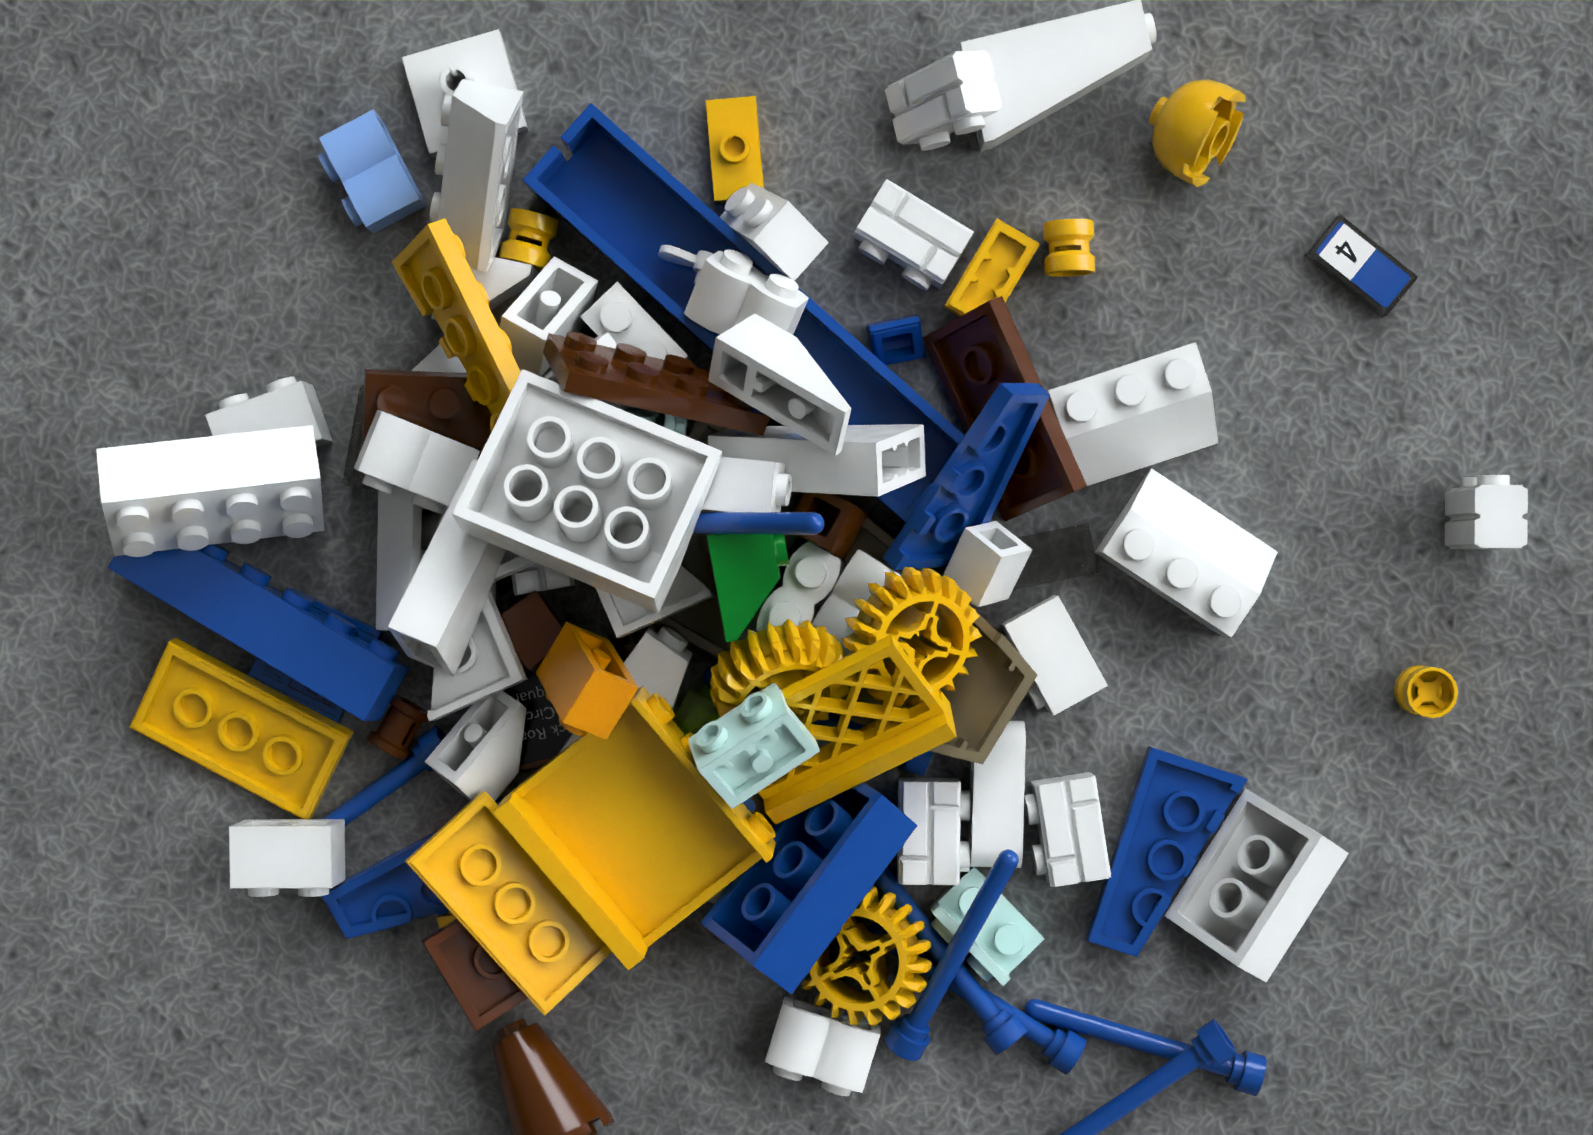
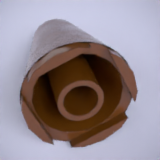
(542, 1087)

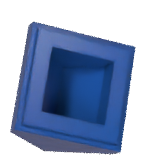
(897, 339)

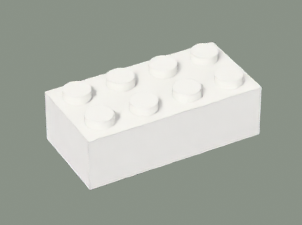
(211, 490)

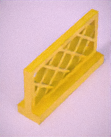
(864, 752)

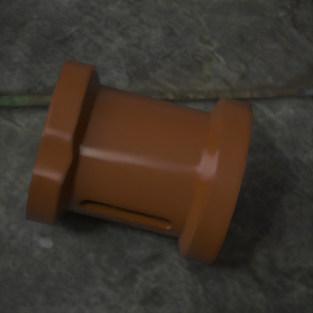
(398, 727)

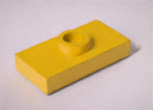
(733, 145)
(993, 268)

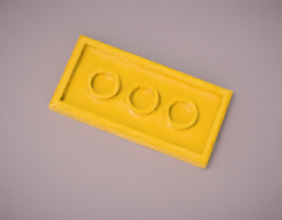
(241, 729)
(508, 904)

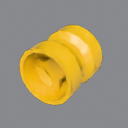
(530, 228)
(1069, 247)
(1433, 697)

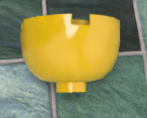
(1195, 127)

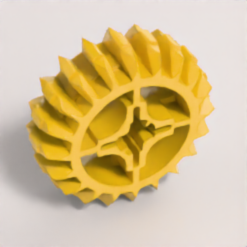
(907, 608)
(775, 656)
(872, 973)

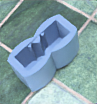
(371, 172)

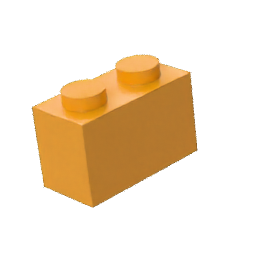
(586, 682)

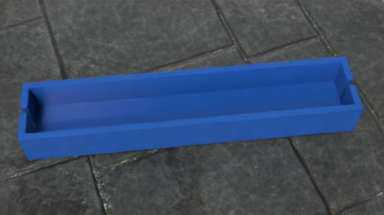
(633, 206)

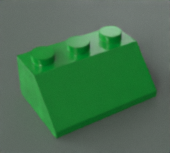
(744, 575)

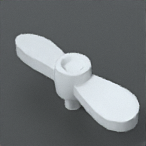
(682, 257)

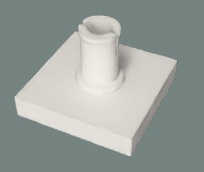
(441, 69)

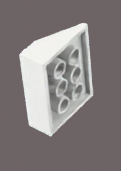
(588, 491)

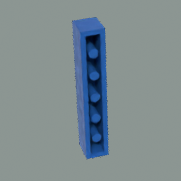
(272, 625)

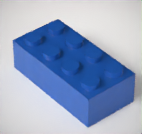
(820, 871)

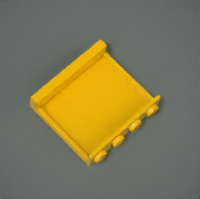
(633, 828)

